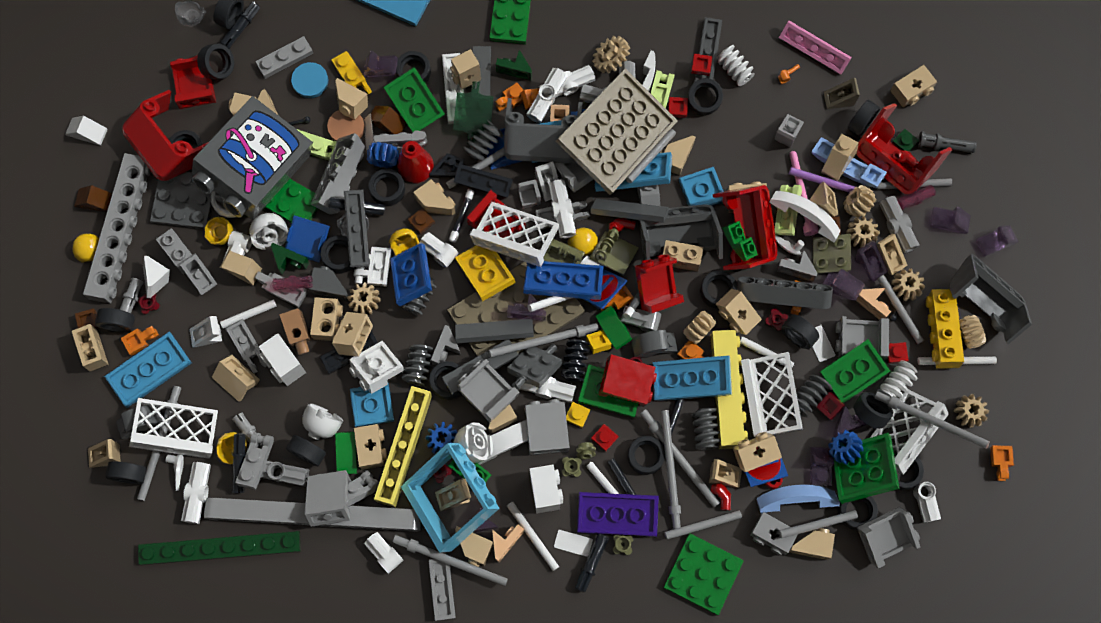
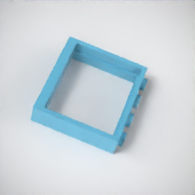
(425, 510)

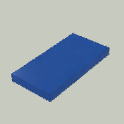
(564, 280)

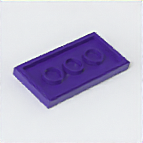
(618, 514)

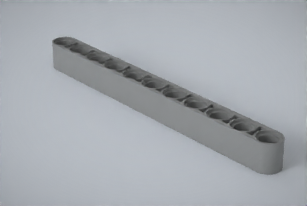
(294, 514)

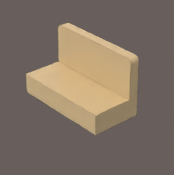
(234, 377)

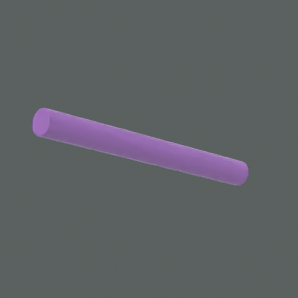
(819, 179)

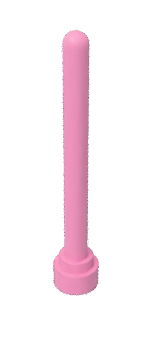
(809, 228)

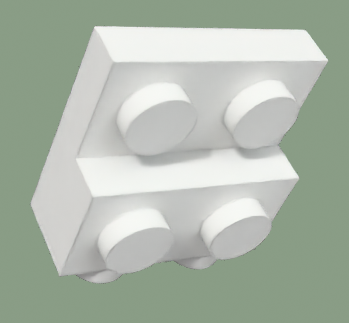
(375, 367)

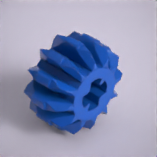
(382, 155)
(434, 437)
(846, 447)

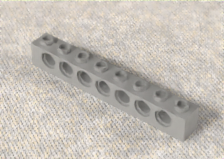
(105, 293)

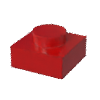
(701, 64)
(678, 106)
(897, 352)
(604, 437)

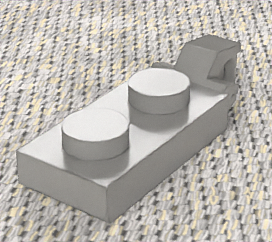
(292, 297)

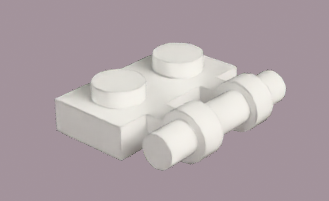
(378, 268)

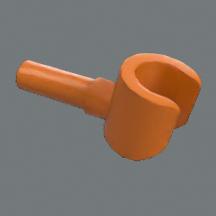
(784, 75)

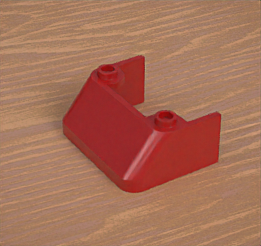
(152, 145)
(878, 149)
(755, 215)

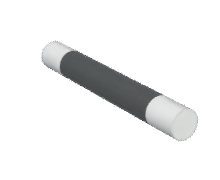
(632, 307)

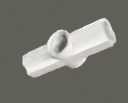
(574, 81)
(541, 104)
(562, 208)
(552, 389)
(196, 493)

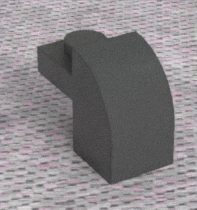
(653, 343)
(125, 423)

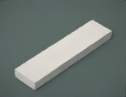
(450, 87)

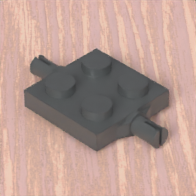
(534, 366)

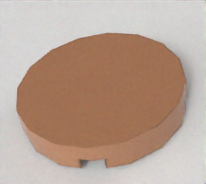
(342, 125)

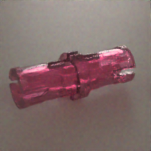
(916, 197)
(292, 283)

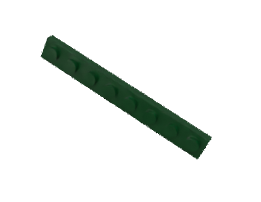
(219, 548)

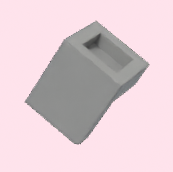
(529, 193)

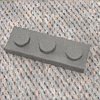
(284, 57)
(442, 590)

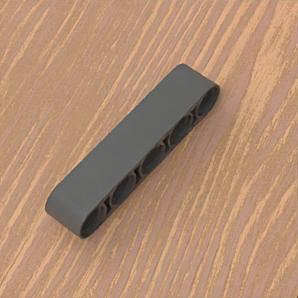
(786, 292)

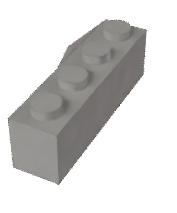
(339, 172)

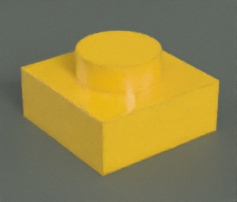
(598, 342)
(577, 415)

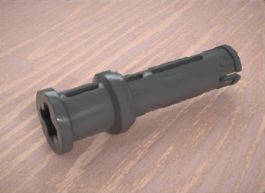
(937, 140)

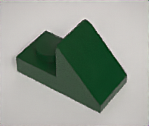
(518, 69)
(284, 256)

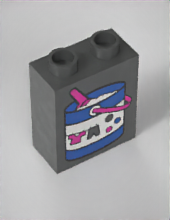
(250, 159)

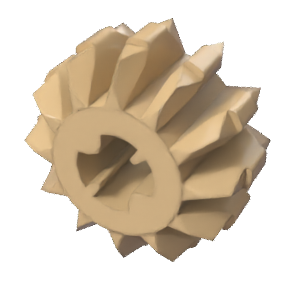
(859, 201)
(862, 225)
(912, 279)
(371, 298)
(699, 327)
(972, 331)
(971, 418)

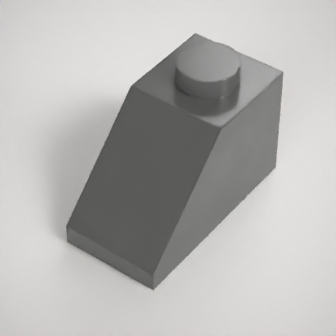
(327, 284)

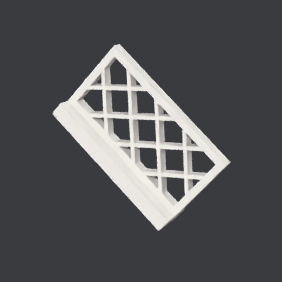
(511, 248)
(754, 394)
(920, 435)
(173, 445)

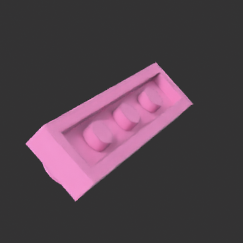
(815, 47)

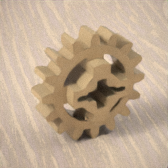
(611, 54)

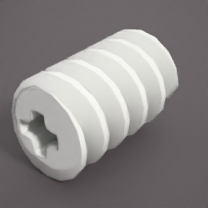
(735, 66)
(898, 380)

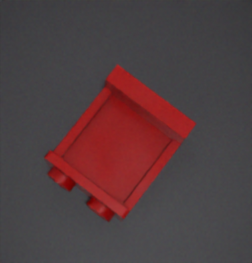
(190, 84)
(477, 214)
(657, 284)
(628, 380)

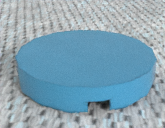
(309, 80)

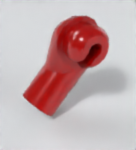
(905, 157)
(621, 223)

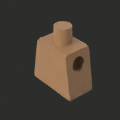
(293, 322)

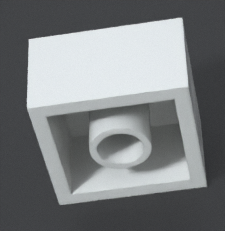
(279, 356)
(545, 490)

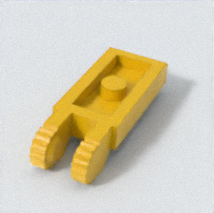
(349, 71)

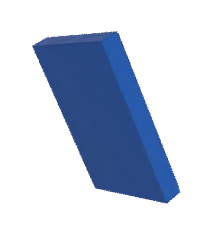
(410, 274)

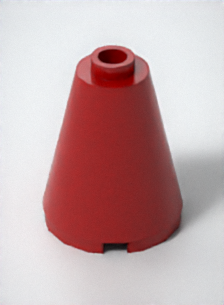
(414, 163)

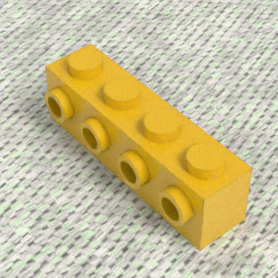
(945, 329)

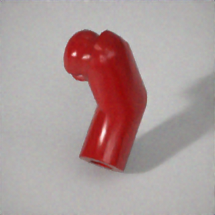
(720, 490)

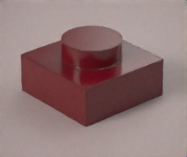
(830, 406)

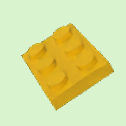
(485, 271)

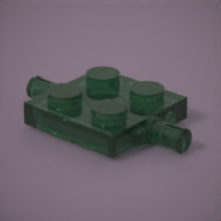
(472, 111)

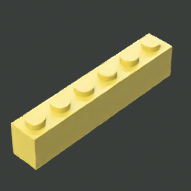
(729, 408)
(403, 447)

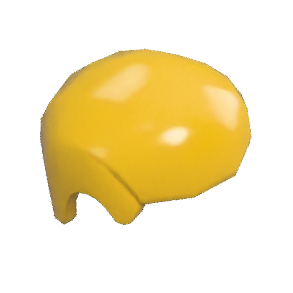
(218, 231)
(403, 240)
(584, 240)
(85, 247)
(225, 447)

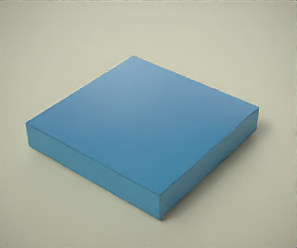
(700, 187)
(371, 408)

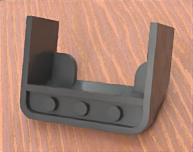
(535, 141)
(686, 226)
(993, 296)

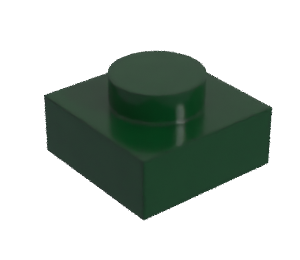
(905, 141)

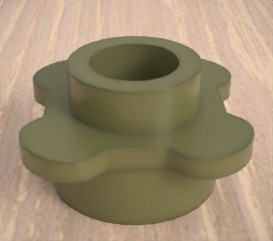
(586, 450)
(571, 461)
(627, 540)

